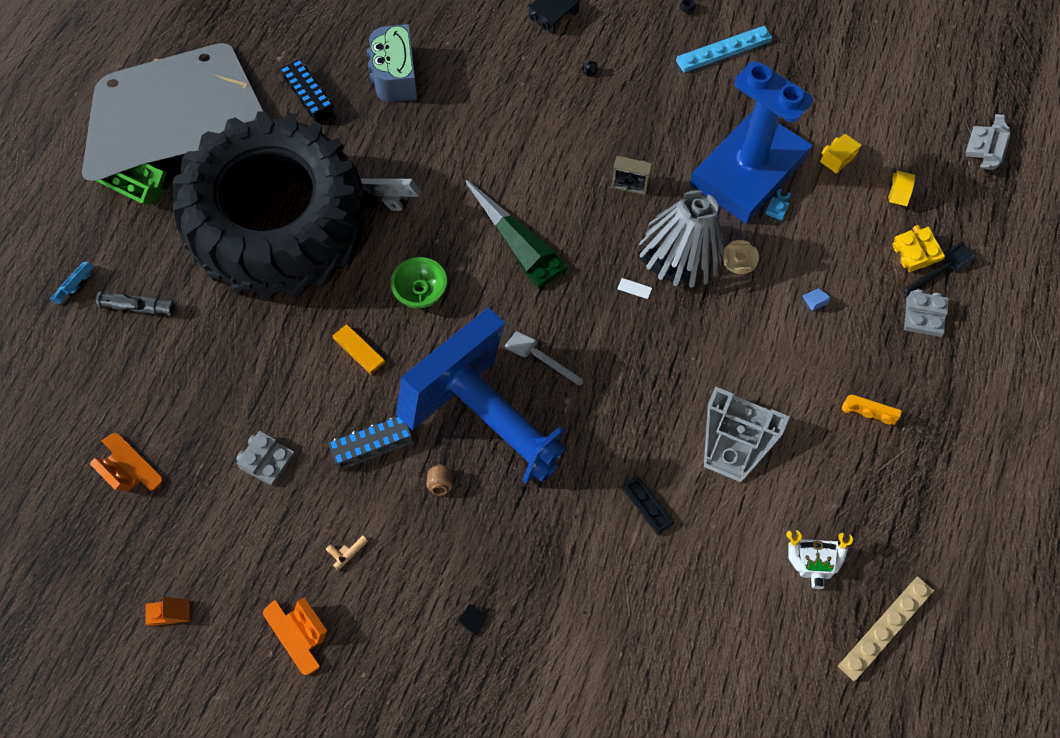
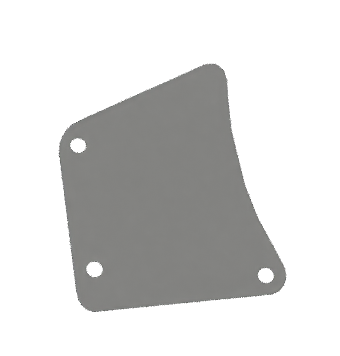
(164, 109)

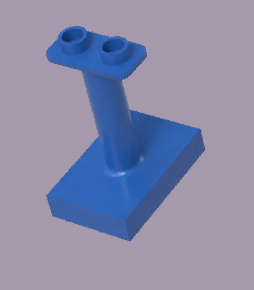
(759, 150)
(456, 371)

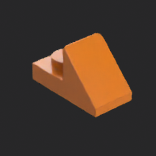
(167, 612)

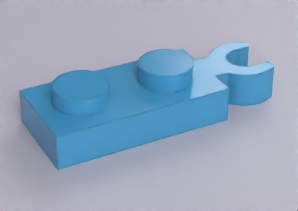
(72, 282)

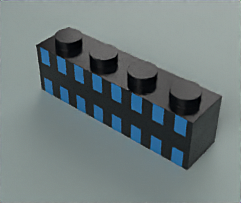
(307, 91)

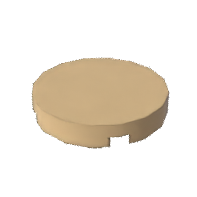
(740, 257)

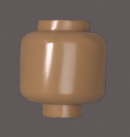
(439, 480)

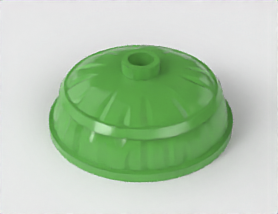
(415, 275)

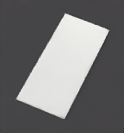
(634, 288)

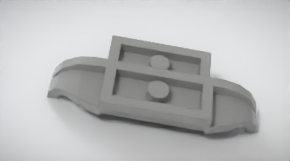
(990, 143)

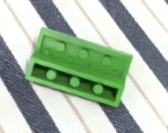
(139, 183)

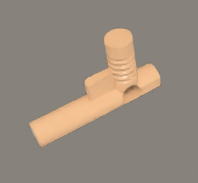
(345, 552)

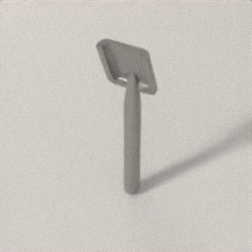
(523, 345)

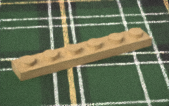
(885, 628)

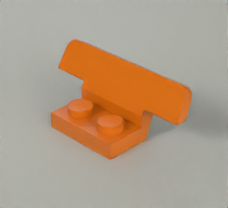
(125, 466)
(298, 632)

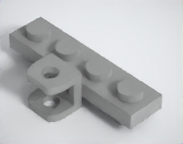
(392, 190)

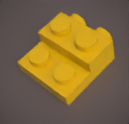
(917, 249)

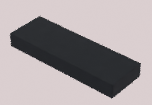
(647, 505)

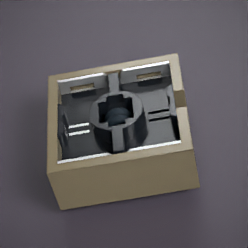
(631, 175)

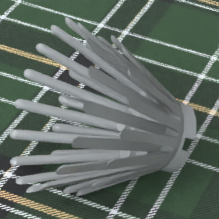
(694, 219)

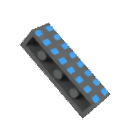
(370, 442)

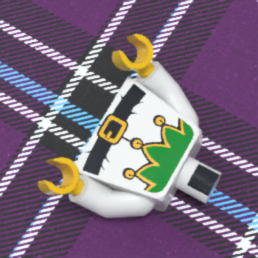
(817, 558)

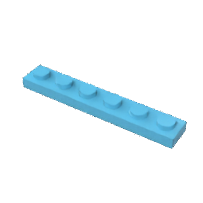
(724, 49)

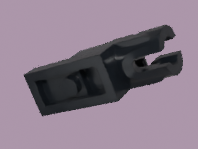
(656, 268)

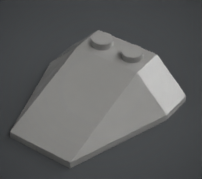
(739, 434)

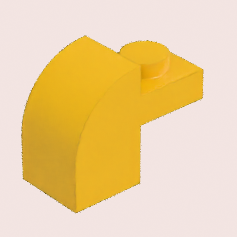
(901, 188)

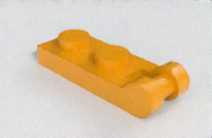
(871, 409)

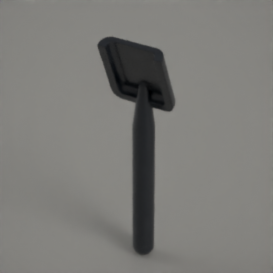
(955, 258)

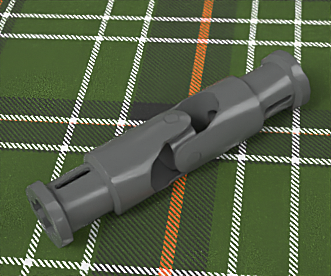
(122, 302)

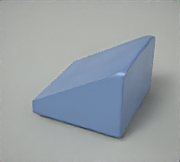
(816, 299)

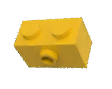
(840, 153)

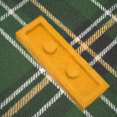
(358, 349)

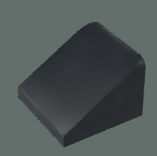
(472, 619)

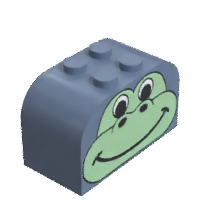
(392, 63)

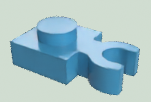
(778, 205)

